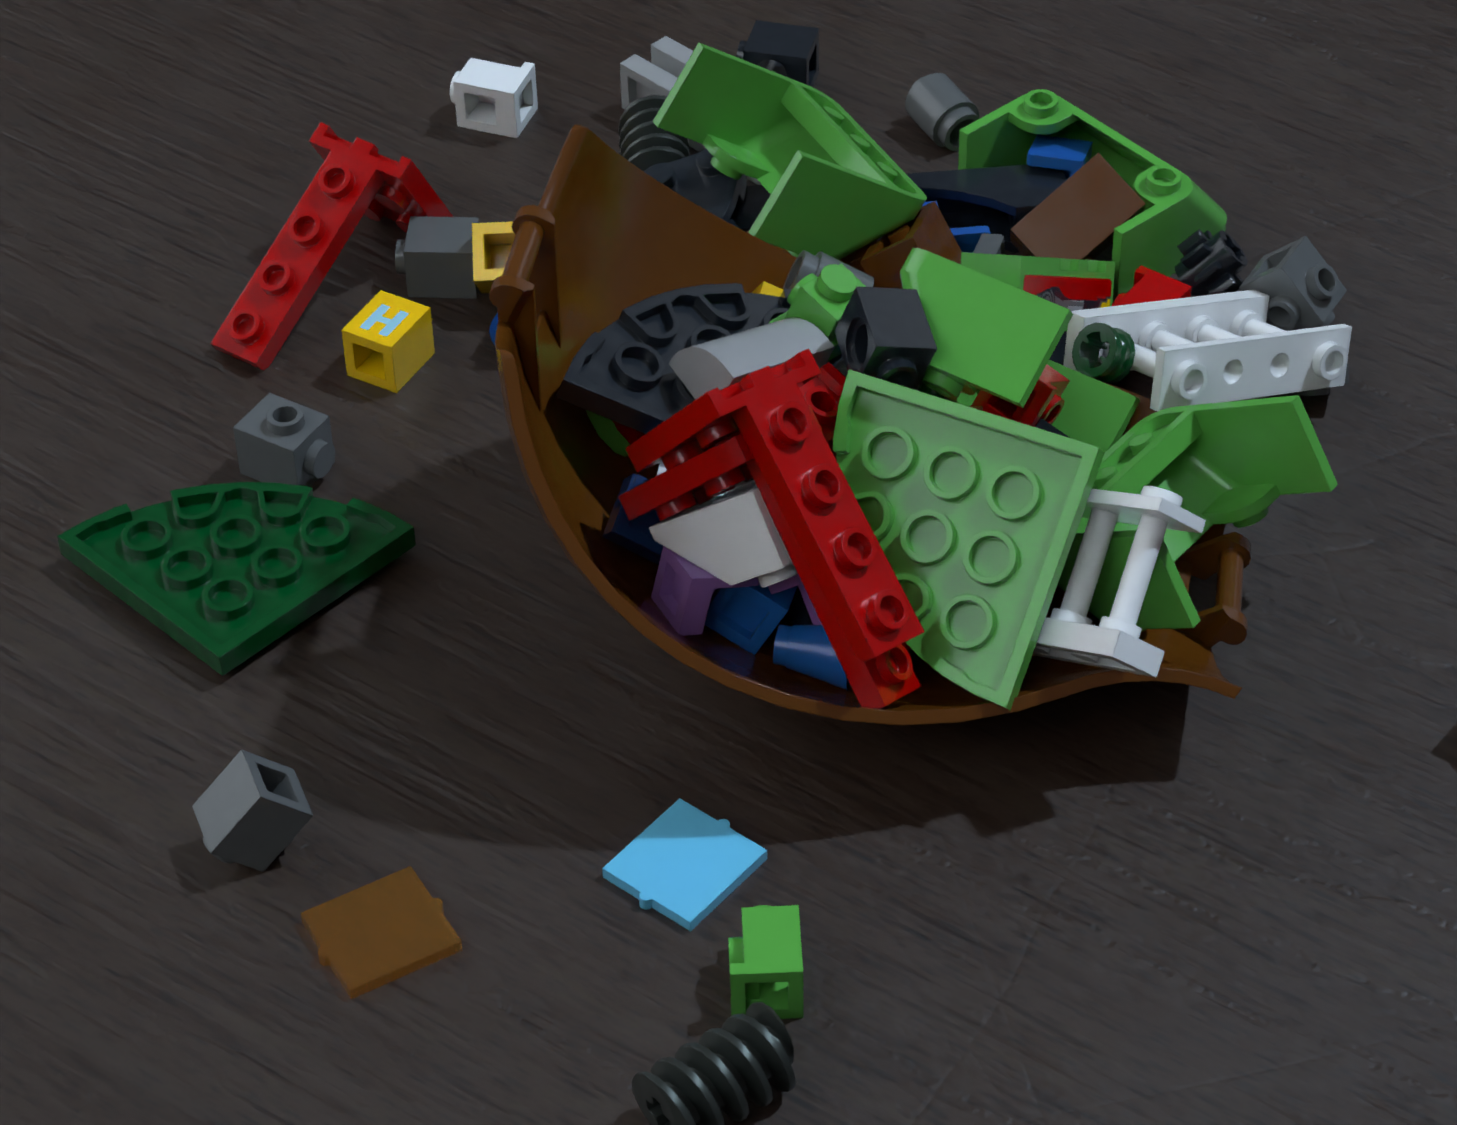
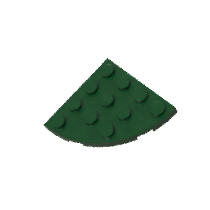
(235, 561)

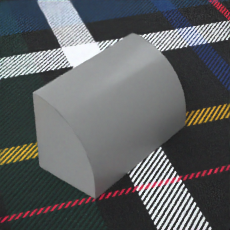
(737, 355)

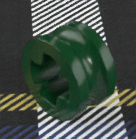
(1119, 357)

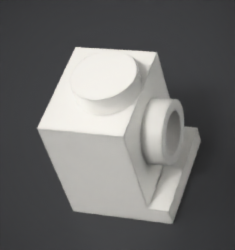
(494, 97)

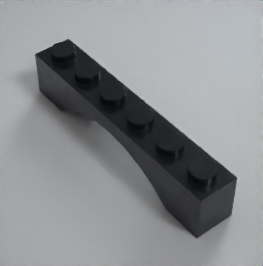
(964, 196)

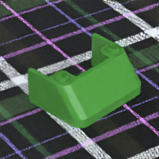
(823, 172)
(1172, 200)
(1001, 342)
(1226, 467)

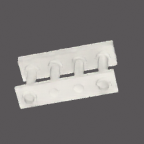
(1220, 348)
(1116, 640)

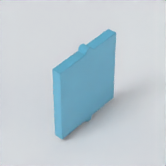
(684, 864)

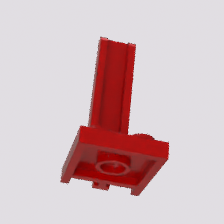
(345, 188)
(717, 472)
(807, 489)

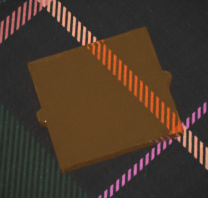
(381, 932)

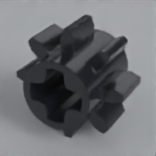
(1211, 263)

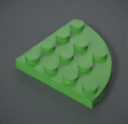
(969, 521)

